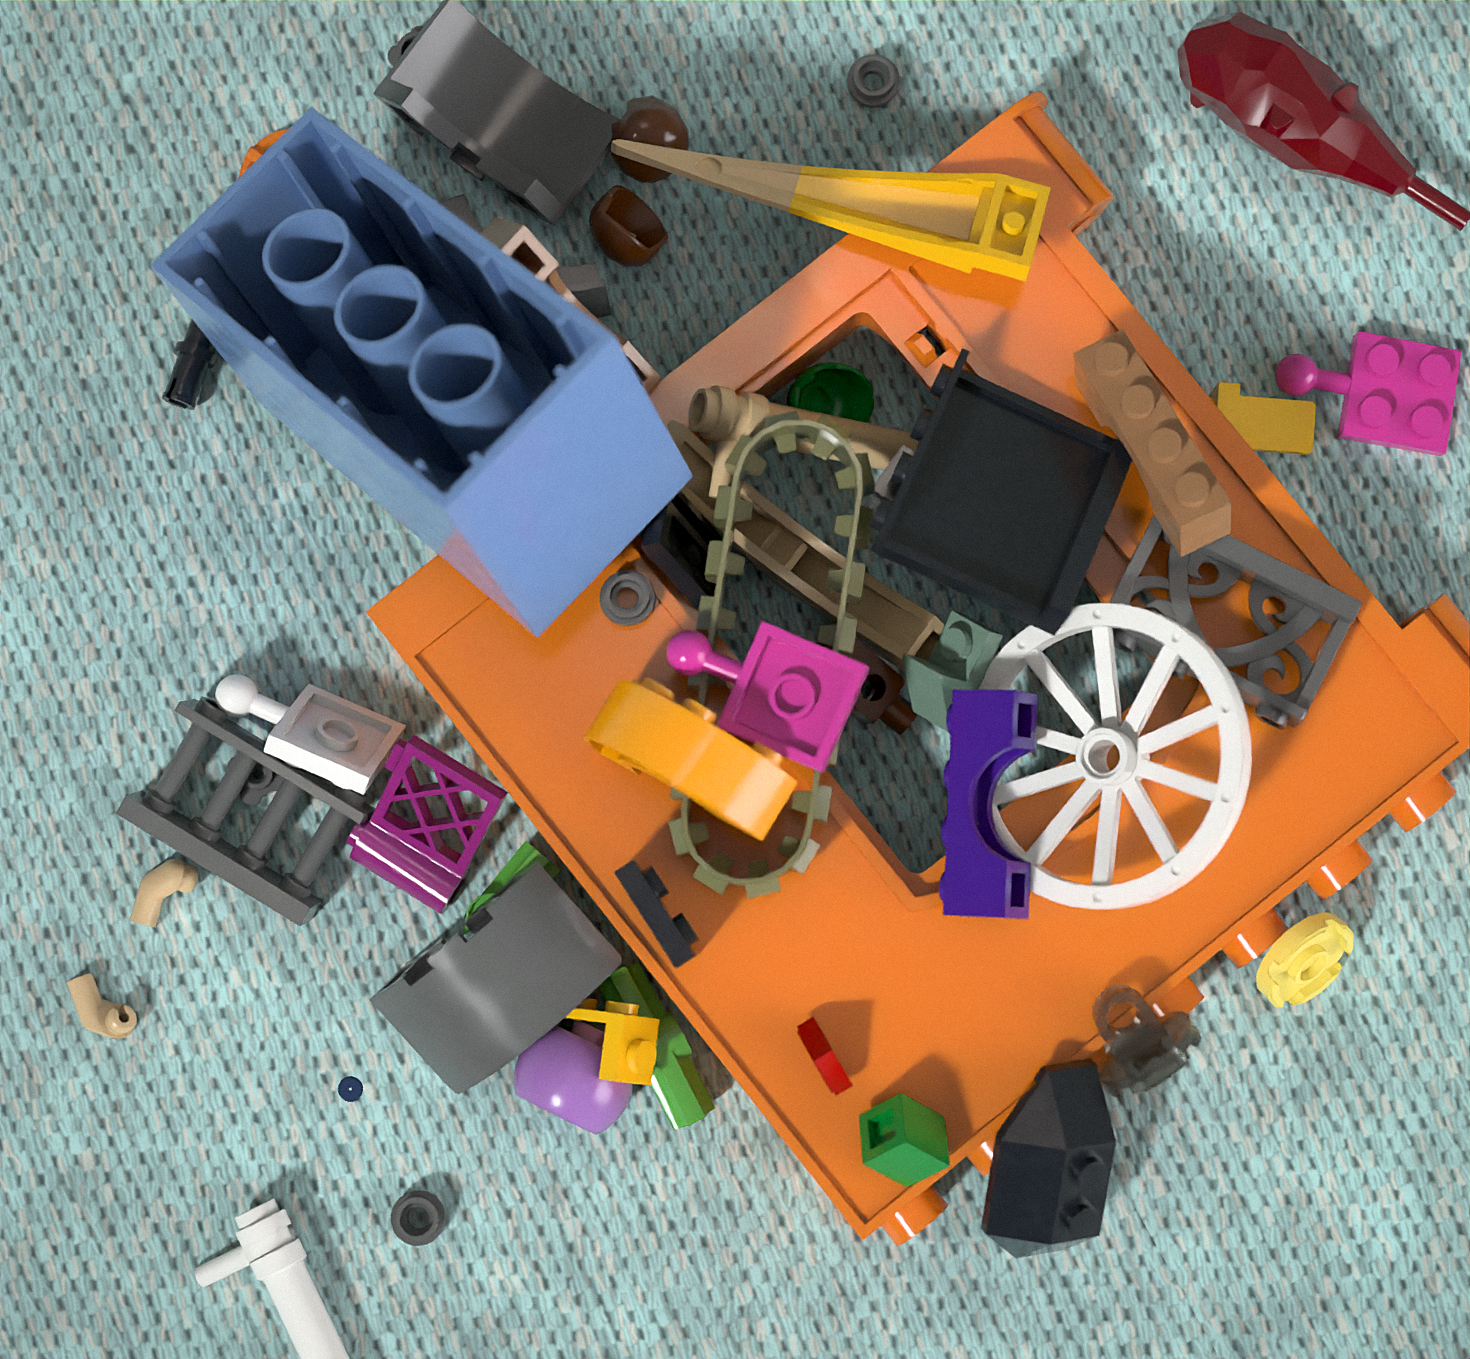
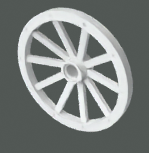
(1134, 761)

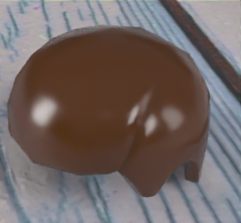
(652, 123)
(619, 215)

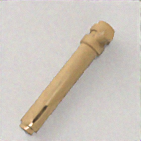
(726, 416)

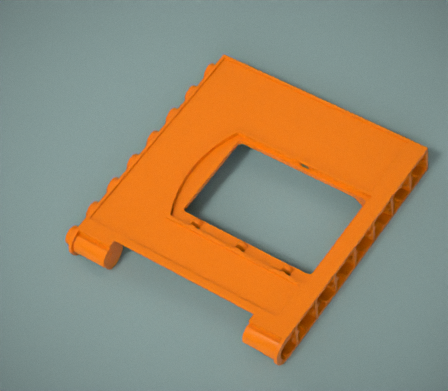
(902, 993)

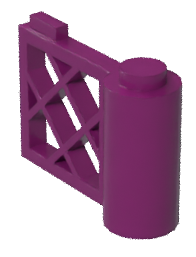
(413, 852)

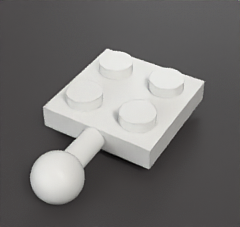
(317, 731)

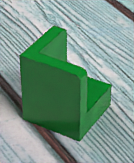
(904, 1140)

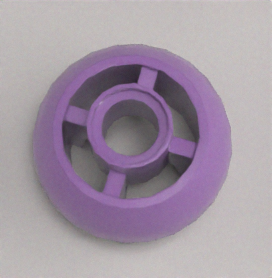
(564, 1079)

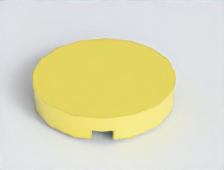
(1304, 959)

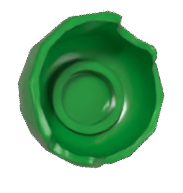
(833, 391)

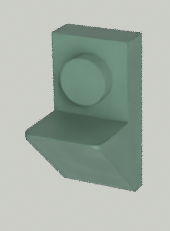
(955, 664)

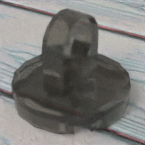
(1144, 1050)

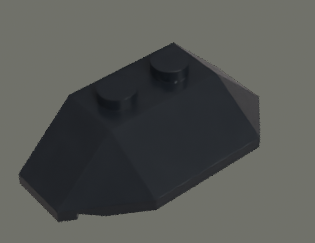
(1051, 1164)

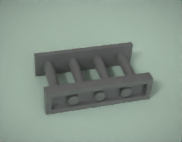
(200, 837)

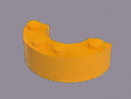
(686, 751)

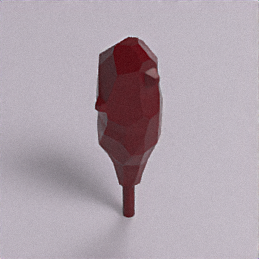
(1297, 109)

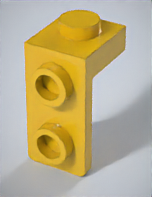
(1268, 422)
(627, 1043)

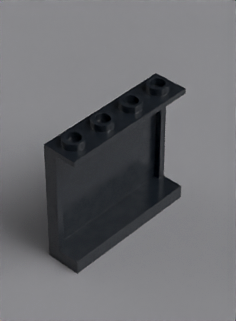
(1001, 498)

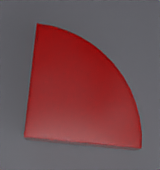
(823, 1056)

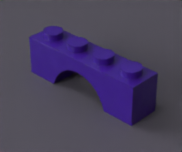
(985, 738)

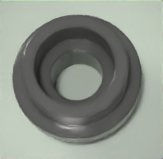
(876, 65)
(627, 581)
(400, 1218)

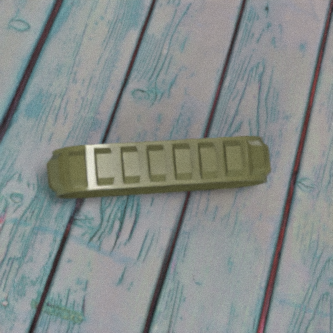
(745, 458)

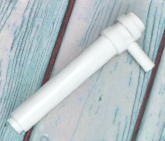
(280, 1263)

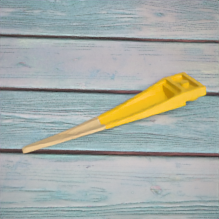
(941, 217)

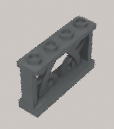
(1303, 600)

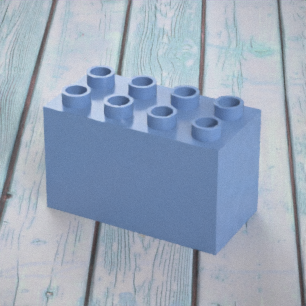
(428, 368)

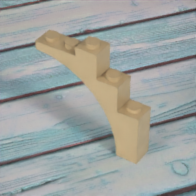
(801, 563)

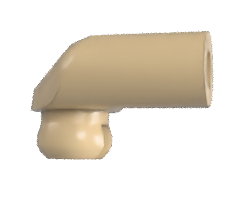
(157, 885)
(100, 1014)

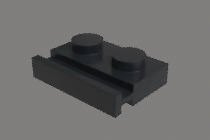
(680, 545)
(671, 932)

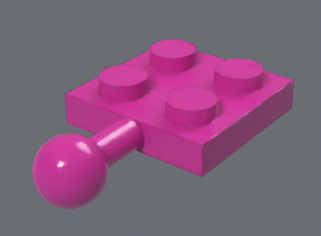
(1393, 391)
(784, 693)

